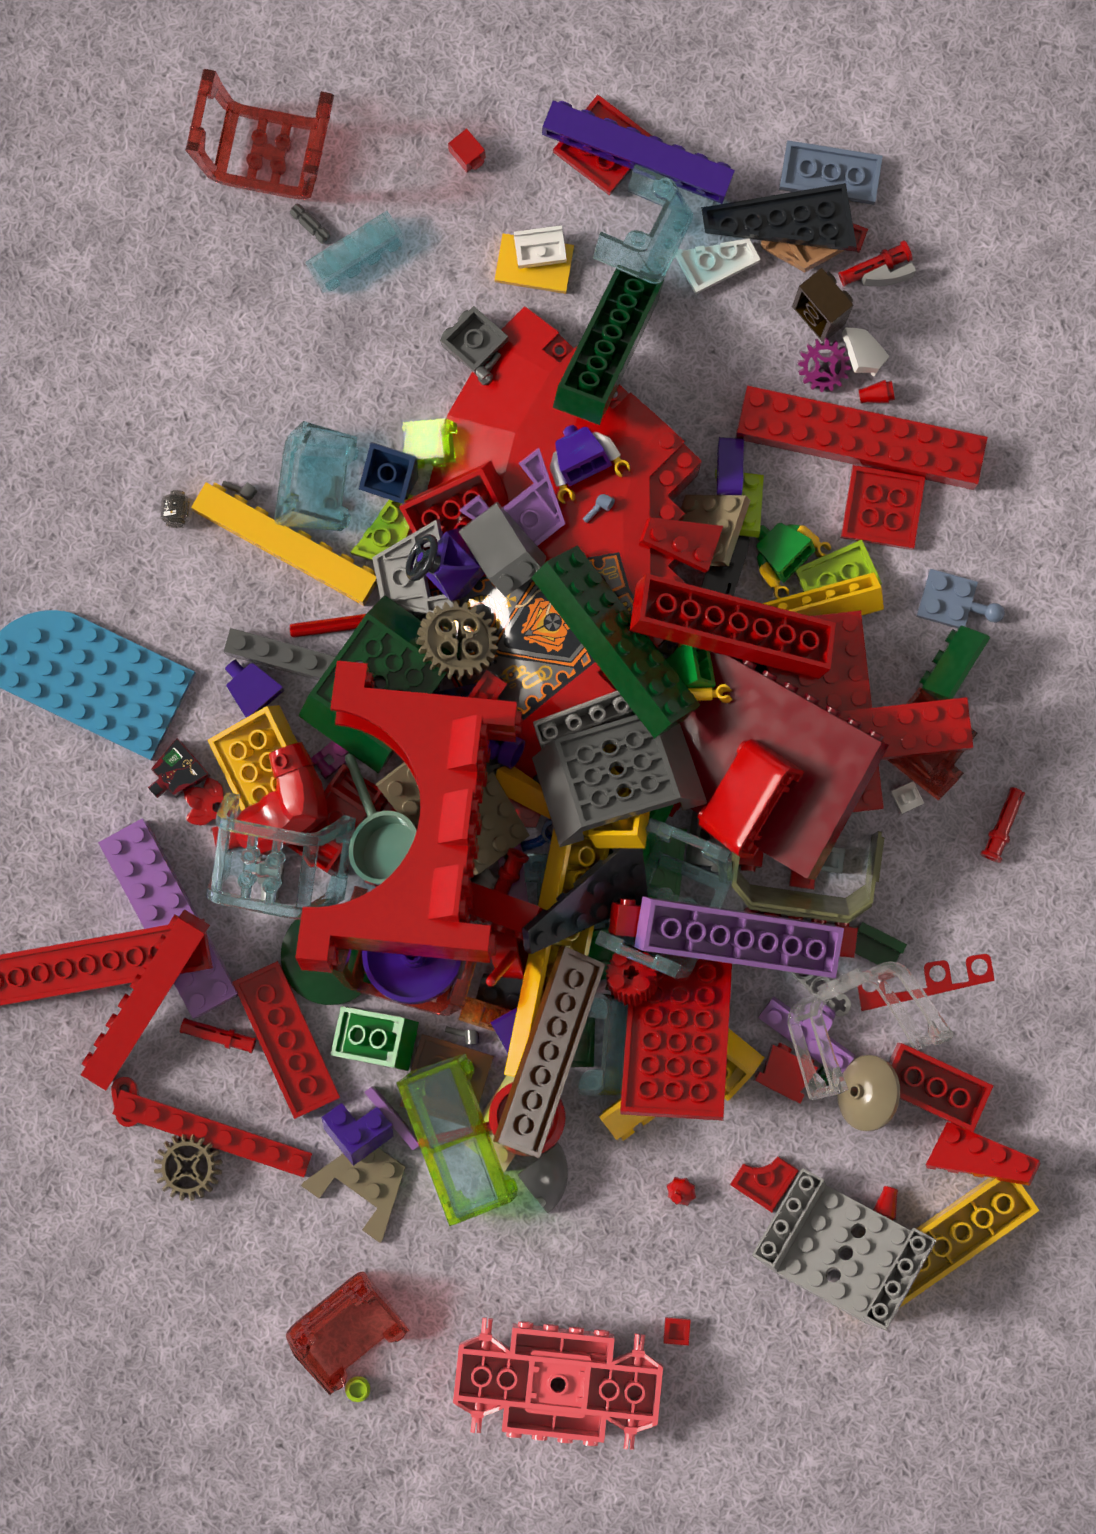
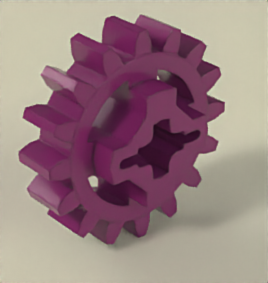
(816, 372)

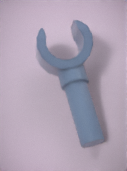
(603, 501)

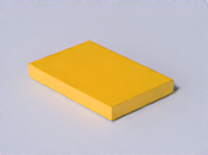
(545, 277)

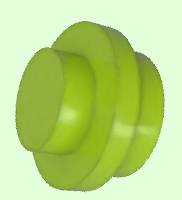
(357, 1389)

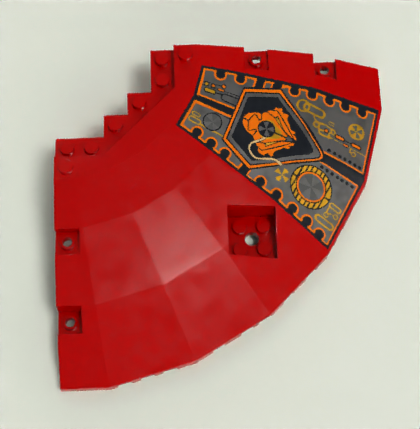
(504, 424)

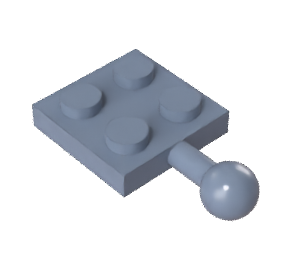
(950, 599)

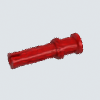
(886, 256)
(1000, 834)
(510, 870)

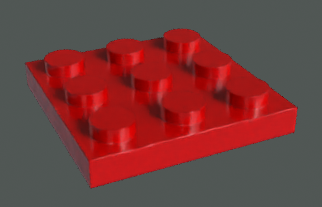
(599, 171)
(883, 507)

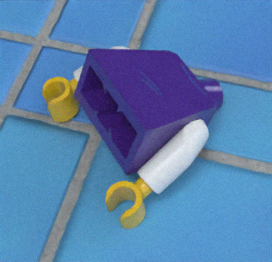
(581, 456)

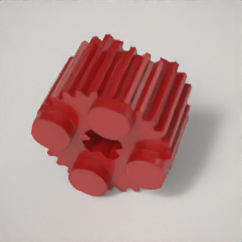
(634, 990)

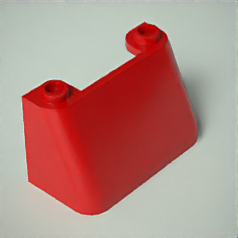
(747, 797)

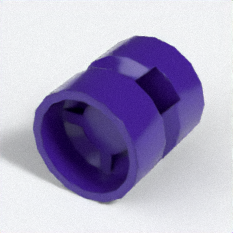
(507, 752)

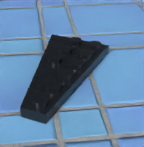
(801, 217)
(590, 899)

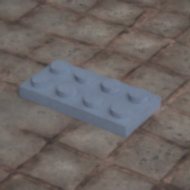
(820, 166)

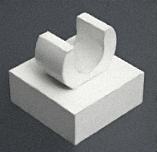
(907, 797)

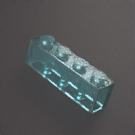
(355, 251)

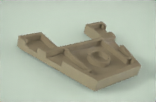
(373, 1178)

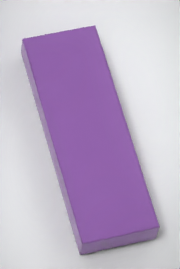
(393, 1117)

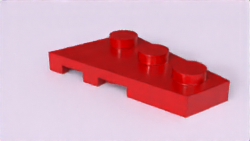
(683, 540)

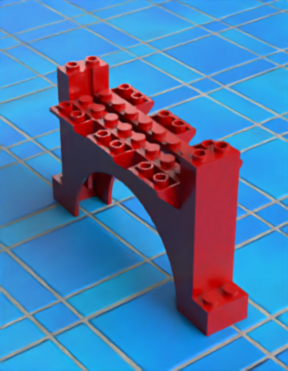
(428, 895)

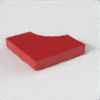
(766, 1183)

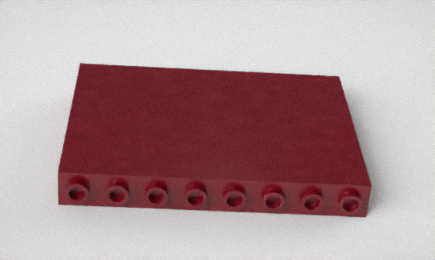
(828, 748)

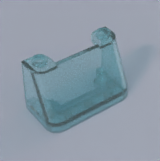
(314, 478)
(610, 1077)

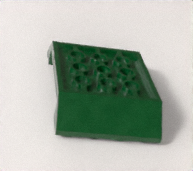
(390, 647)

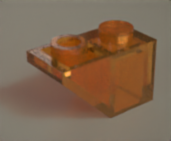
(481, 1013)

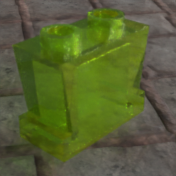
(430, 441)

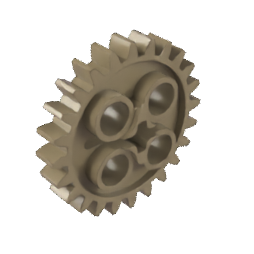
(435, 639)

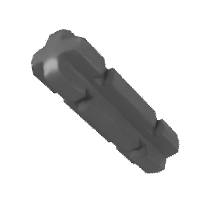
(310, 223)

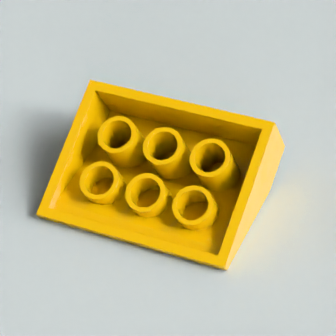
(245, 750)

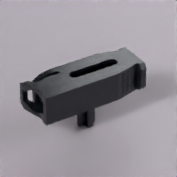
(721, 577)

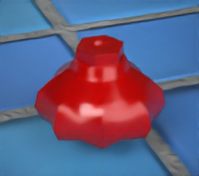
(681, 1191)

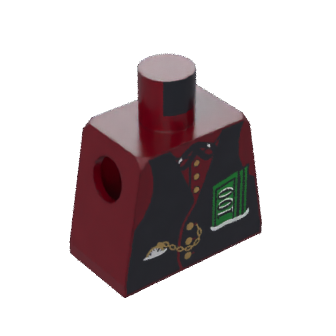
(177, 771)

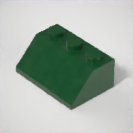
(953, 663)

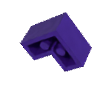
(357, 1137)

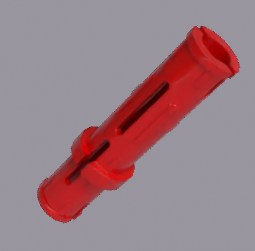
(218, 1035)

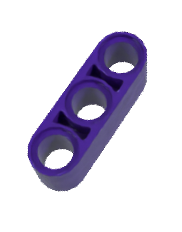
(730, 466)

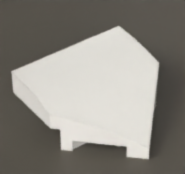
(864, 351)

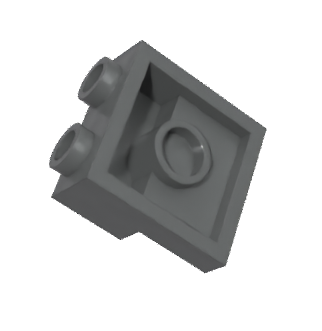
(473, 339)

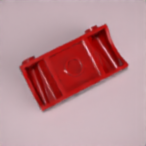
(342, 800)

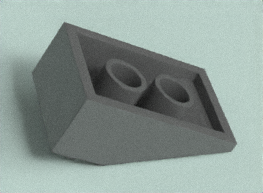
(502, 549)

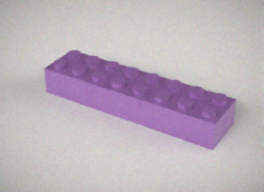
(156, 898)
(738, 937)

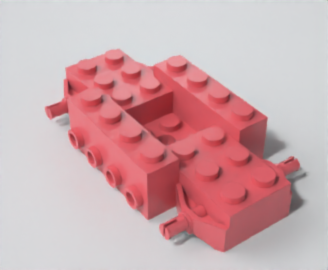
(595, 1390)

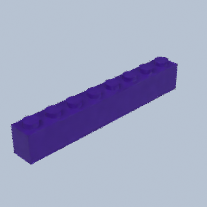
(630, 147)

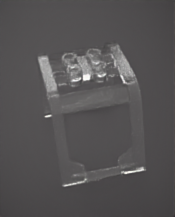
(812, 1008)

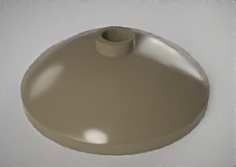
(871, 1093)

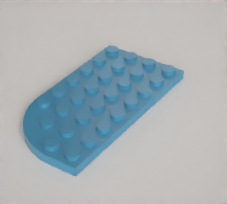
(92, 678)

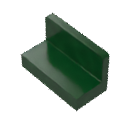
(877, 945)

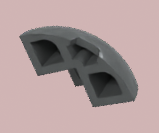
(547, 1177)

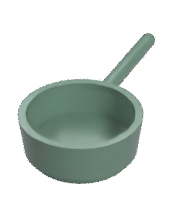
(380, 839)

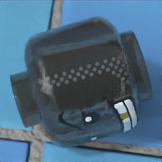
(176, 509)

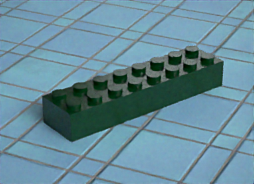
(607, 347)
(604, 630)

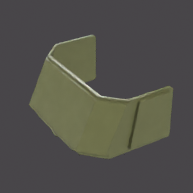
(811, 904)

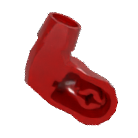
(297, 801)

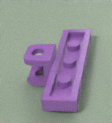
(776, 1016)

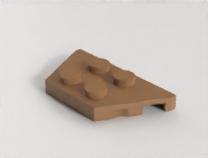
(800, 256)

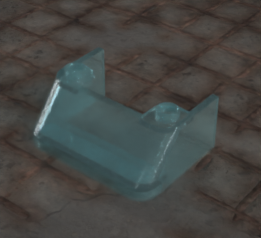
(653, 253)

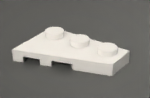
(716, 263)

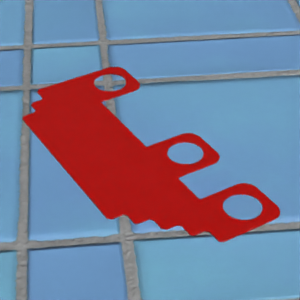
(873, 999)

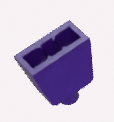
(251, 687)

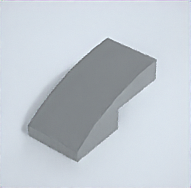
(883, 277)

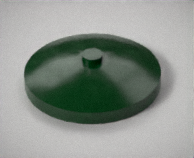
(313, 985)

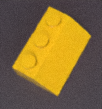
(741, 1064)
(621, 1125)

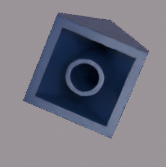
(389, 473)

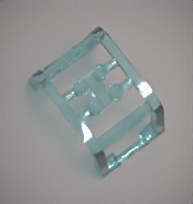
(226, 821)
(657, 833)

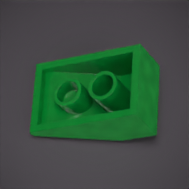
(374, 1038)

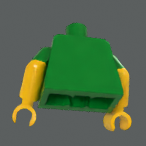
(784, 551)
(696, 672)

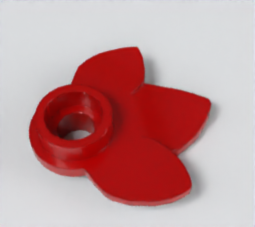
(203, 801)

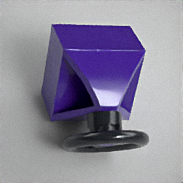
(446, 564)

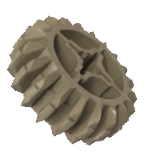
(196, 1175)

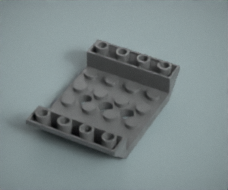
(584, 791)

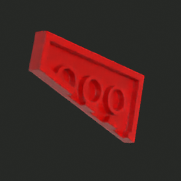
(973, 1154)

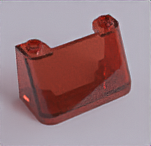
(343, 1330)

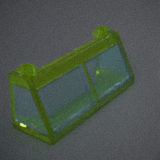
(455, 1139)

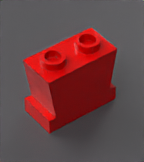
(783, 1073)

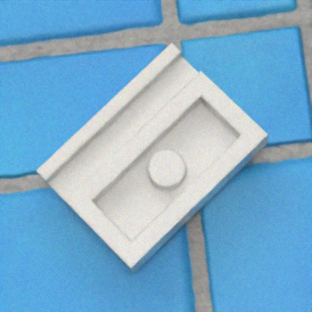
(540, 247)

